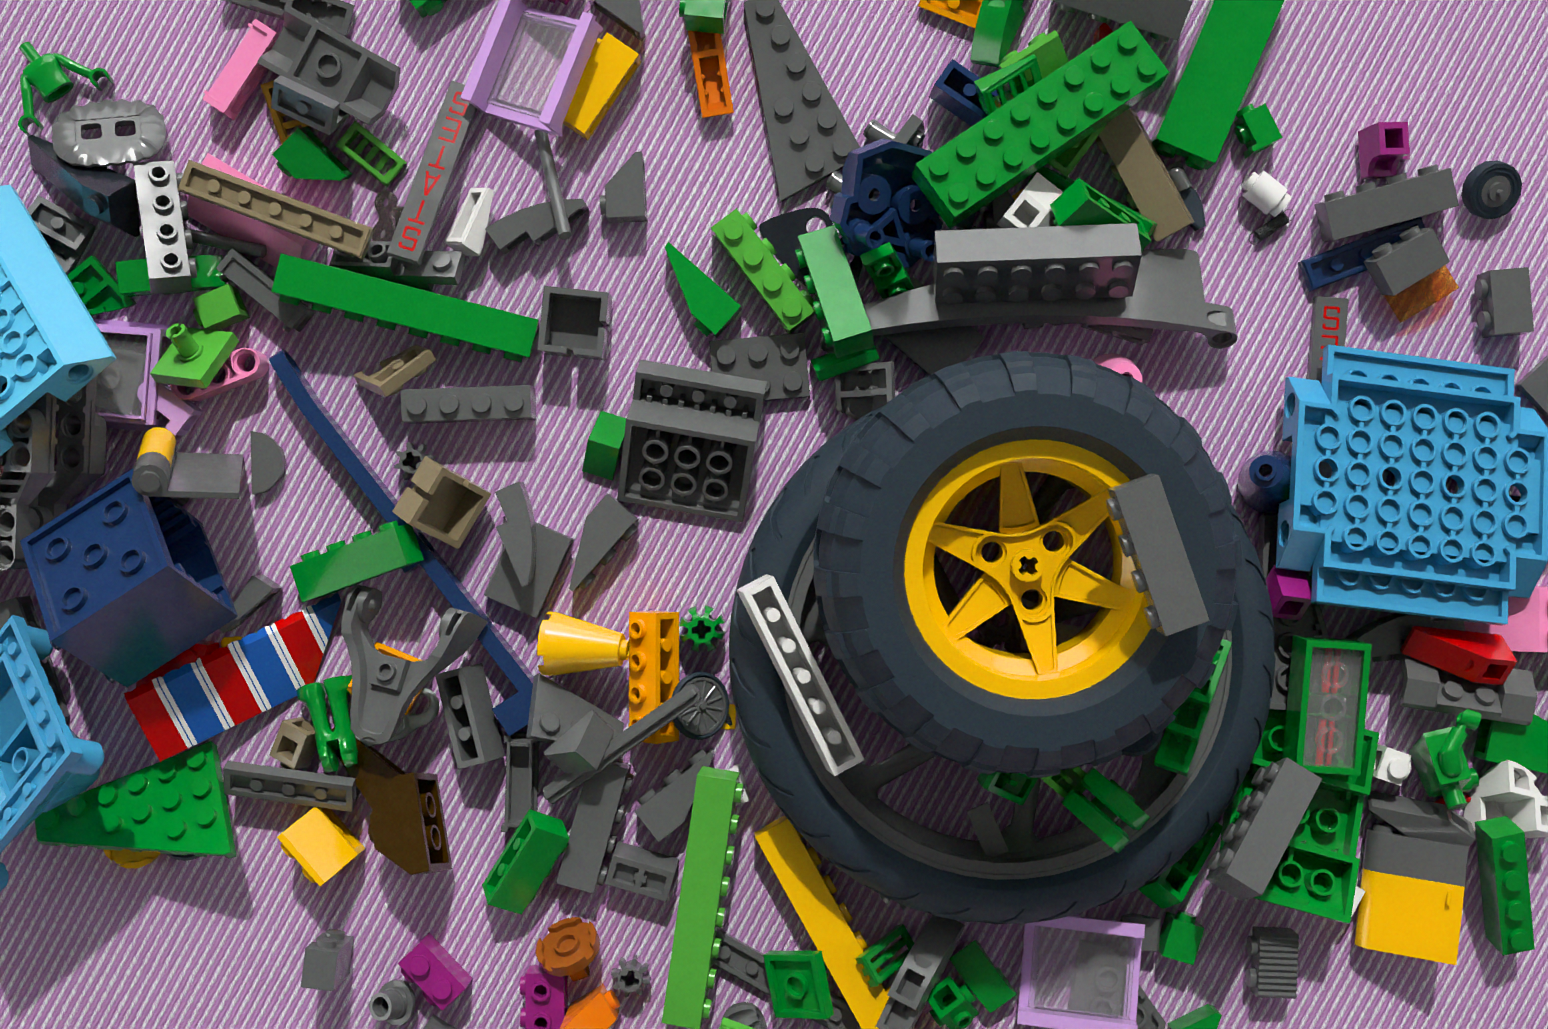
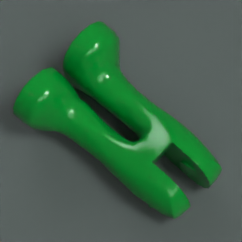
(342, 737)

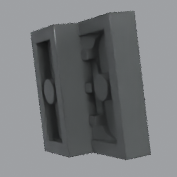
(63, 232)

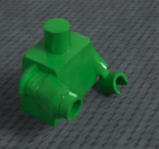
(1442, 761)

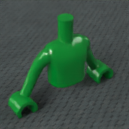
(50, 80)

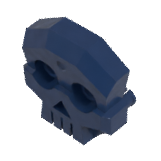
(887, 170)

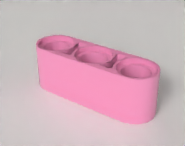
(235, 376)

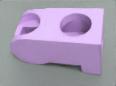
(179, 411)

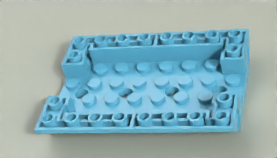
(44, 325)

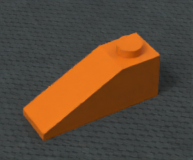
(593, 1010)

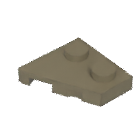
(397, 371)

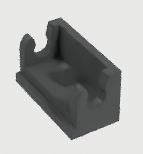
(641, 871)

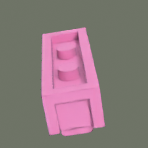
(242, 71)

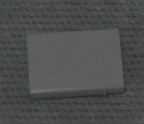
(530, 599)

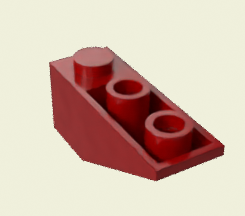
(1463, 653)

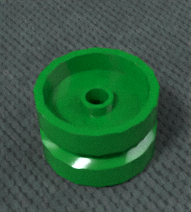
(1106, 809)

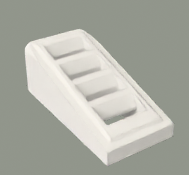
(469, 228)

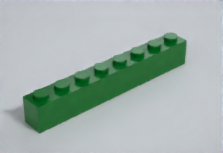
(404, 306)

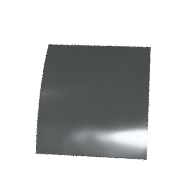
(690, 440)

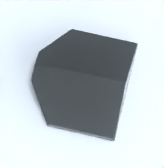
(865, 389)

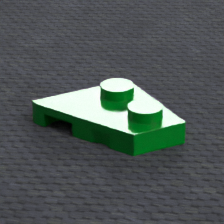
(98, 288)

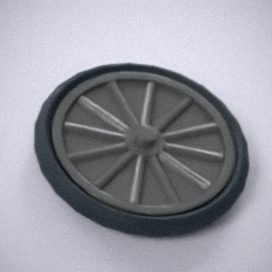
(707, 715)

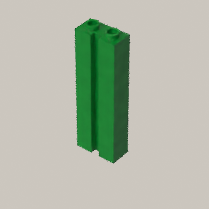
(1214, 80)

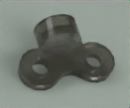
(388, 215)

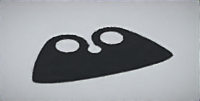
(783, 235)

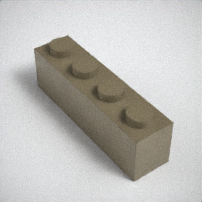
(1143, 174)

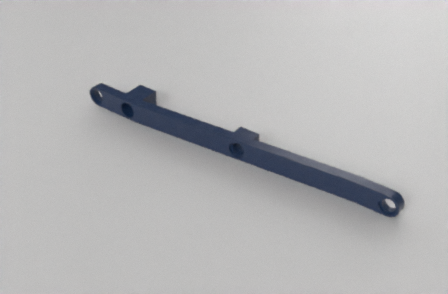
(512, 712)

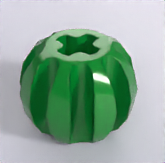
(708, 621)

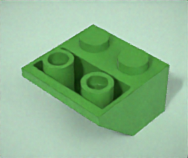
(1049, 55)

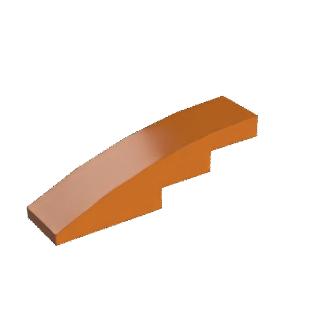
(710, 73)

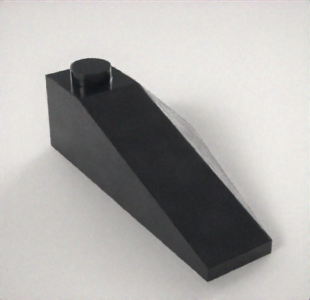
(94, 190)

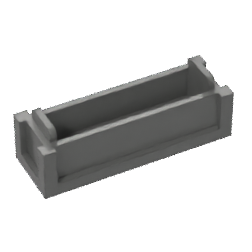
(259, 285)
(521, 779)

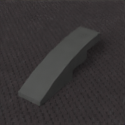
(330, 13)

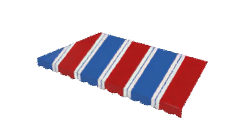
(233, 681)

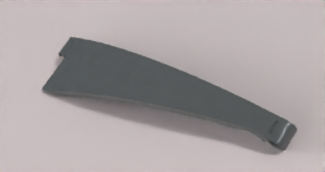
(1164, 298)

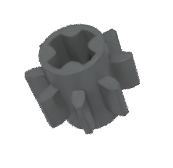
(408, 456)
(621, 974)

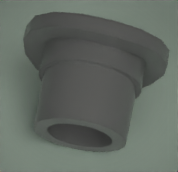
(393, 1003)

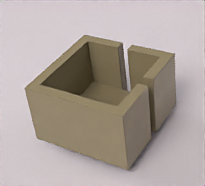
(441, 502)

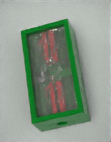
(1327, 704)

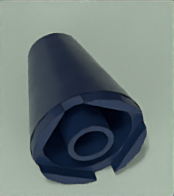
(1263, 492)

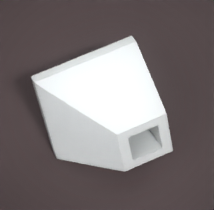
(1032, 205)

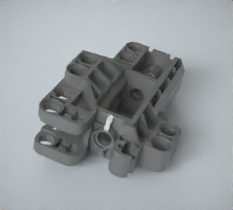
(30, 484)

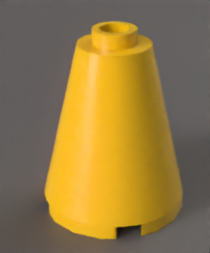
(578, 646)

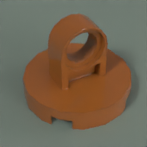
(568, 948)

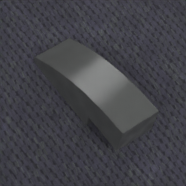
(532, 222)
(520, 530)

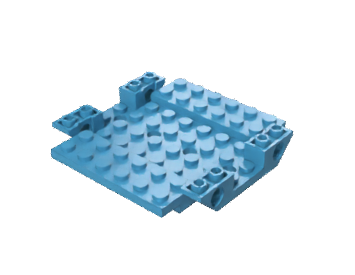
(1414, 541)

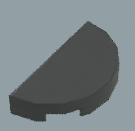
(266, 462)

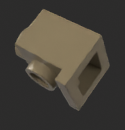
(294, 743)

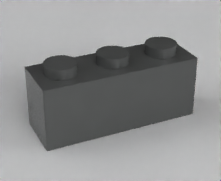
(470, 715)

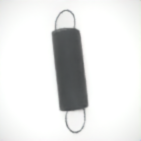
(1271, 226)

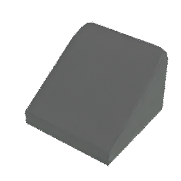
(1152, 929)

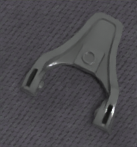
(387, 684)

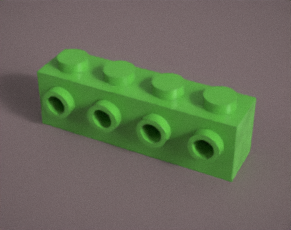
(762, 271)

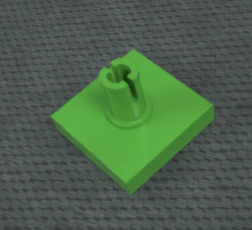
(193, 356)

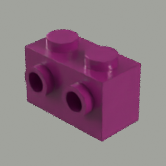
(434, 972)
(544, 999)

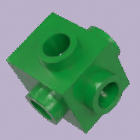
(952, 1004)

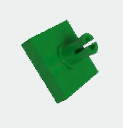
(798, 984)

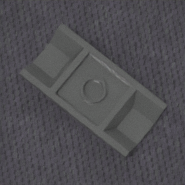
(333, 66)
(1440, 691)

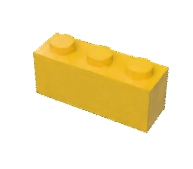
(601, 84)

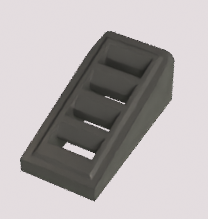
(252, 597)

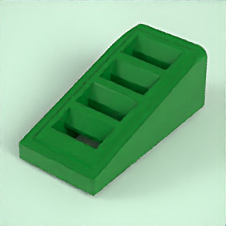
(996, 80)

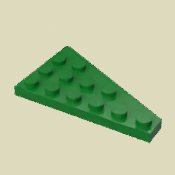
(160, 808)

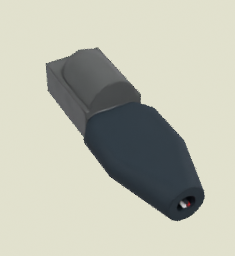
(1188, 194)

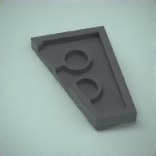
(557, 710)

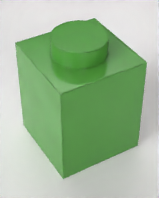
(220, 308)

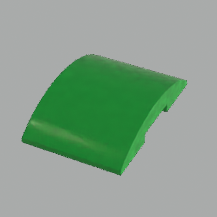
(1320, 860)

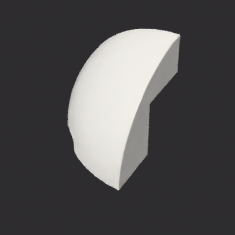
(1509, 792)

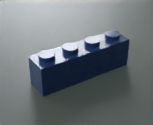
(958, 93)

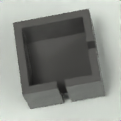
(574, 323)

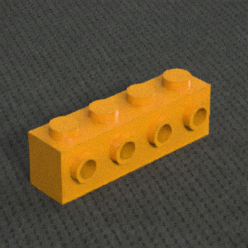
(653, 667)

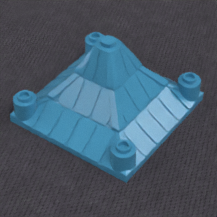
(39, 753)

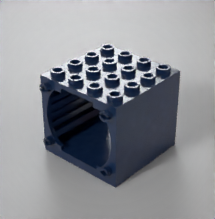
(126, 581)

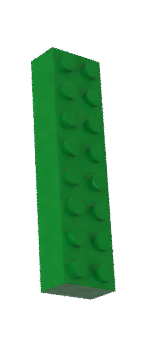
(1039, 124)

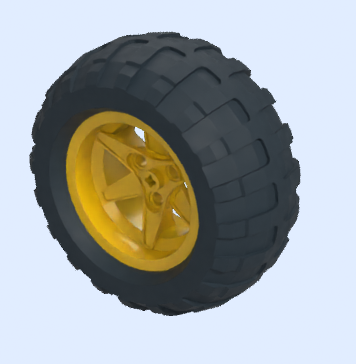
(889, 515)

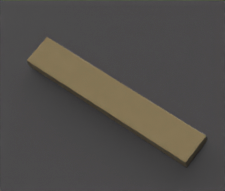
(276, 209)

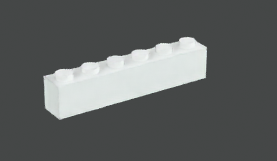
(800, 674)

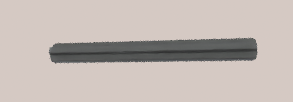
(627, 740)

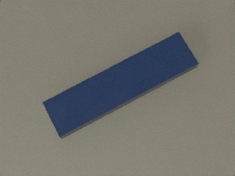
(1349, 258)

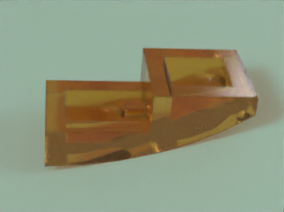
(1422, 294)

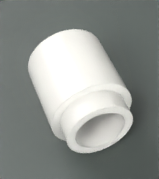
(1266, 193)

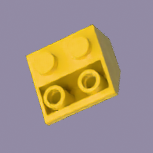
(320, 844)

